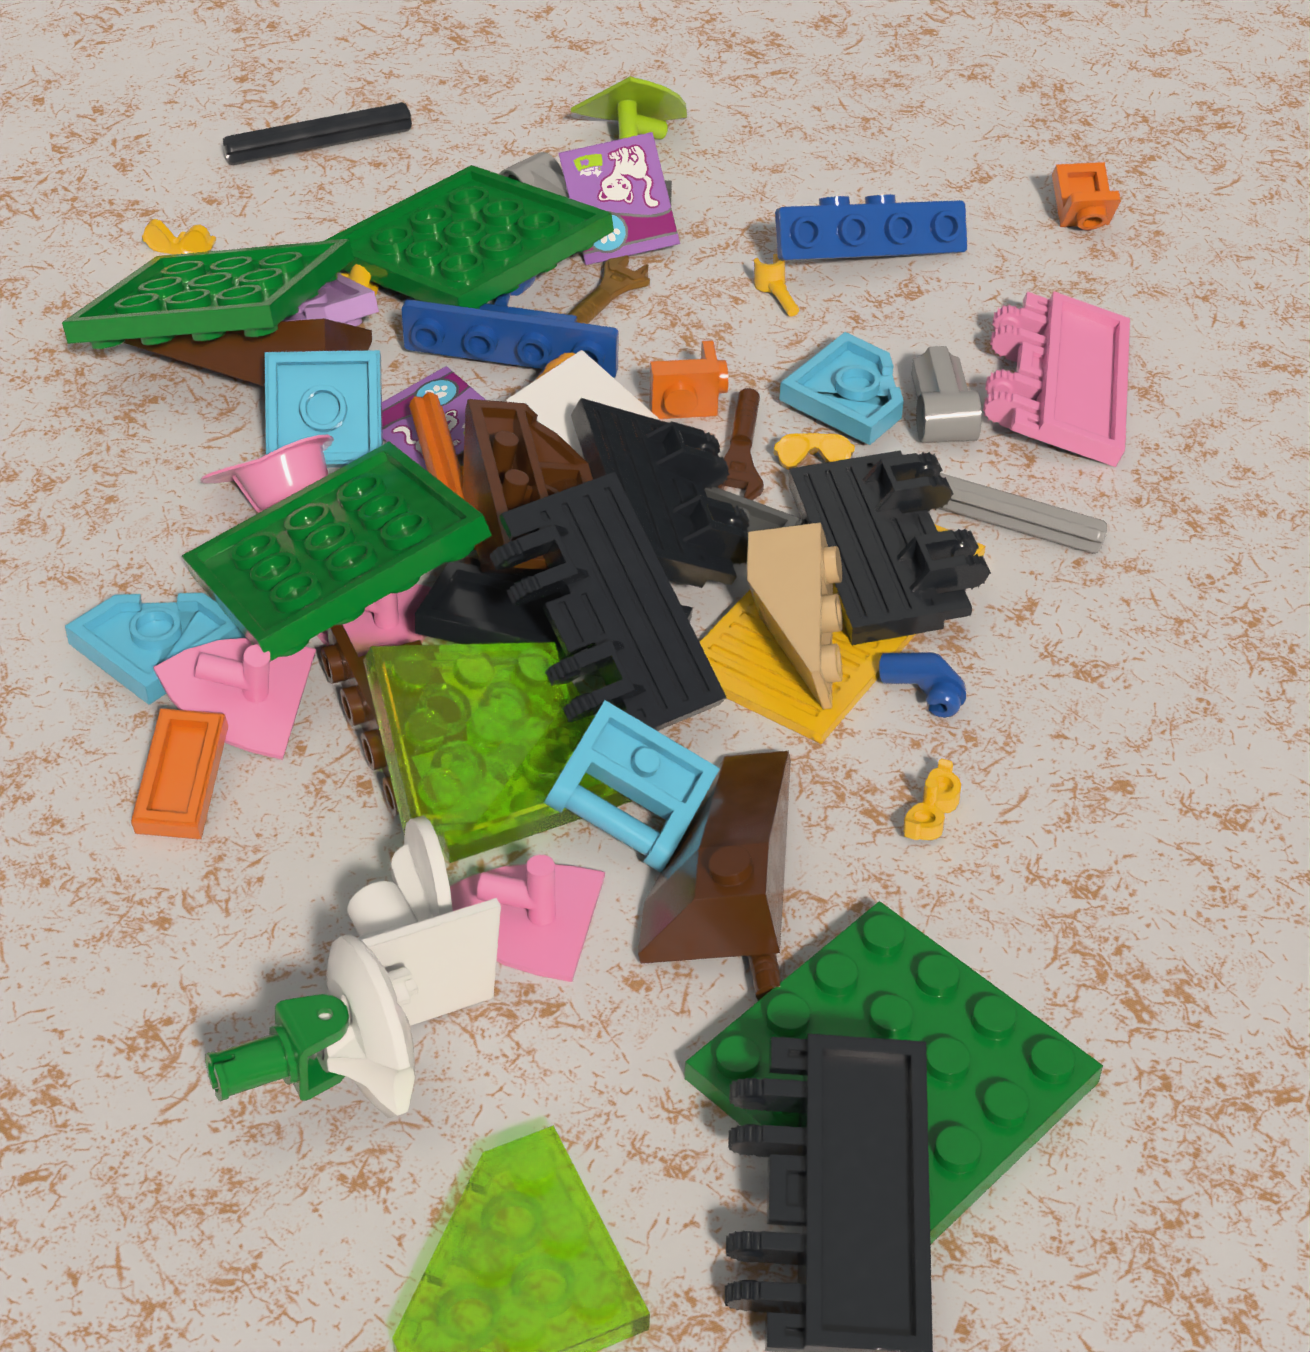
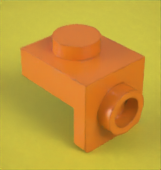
(1084, 195)
(688, 386)

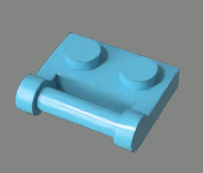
(644, 769)

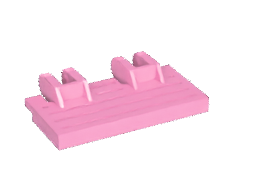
(1067, 375)

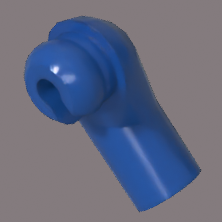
(932, 673)

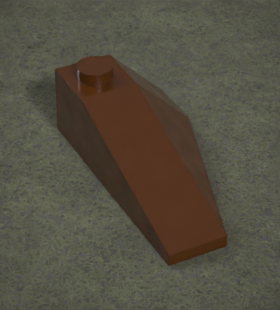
(245, 356)
(728, 870)

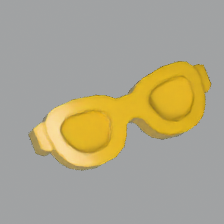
(940, 796)

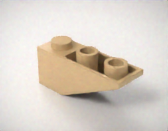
(792, 588)

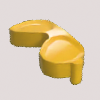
(162, 240)
(795, 447)

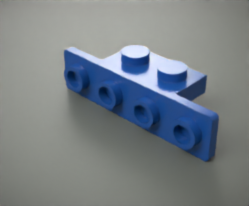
(870, 228)
(505, 334)

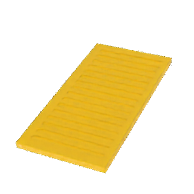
(764, 680)

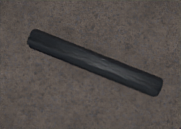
(316, 133)

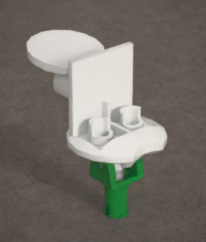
(403, 969)

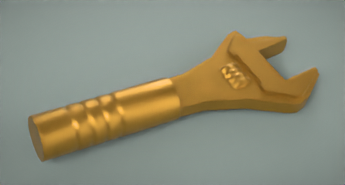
(616, 281)

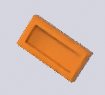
(180, 774)

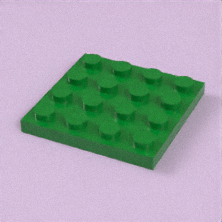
(472, 238)
(209, 294)
(335, 549)
(991, 1064)

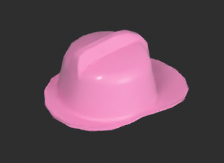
(277, 473)

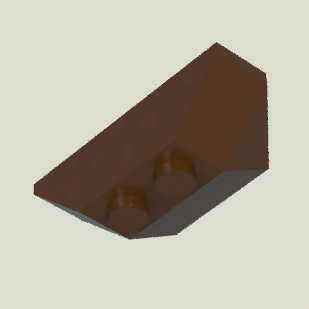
(511, 464)

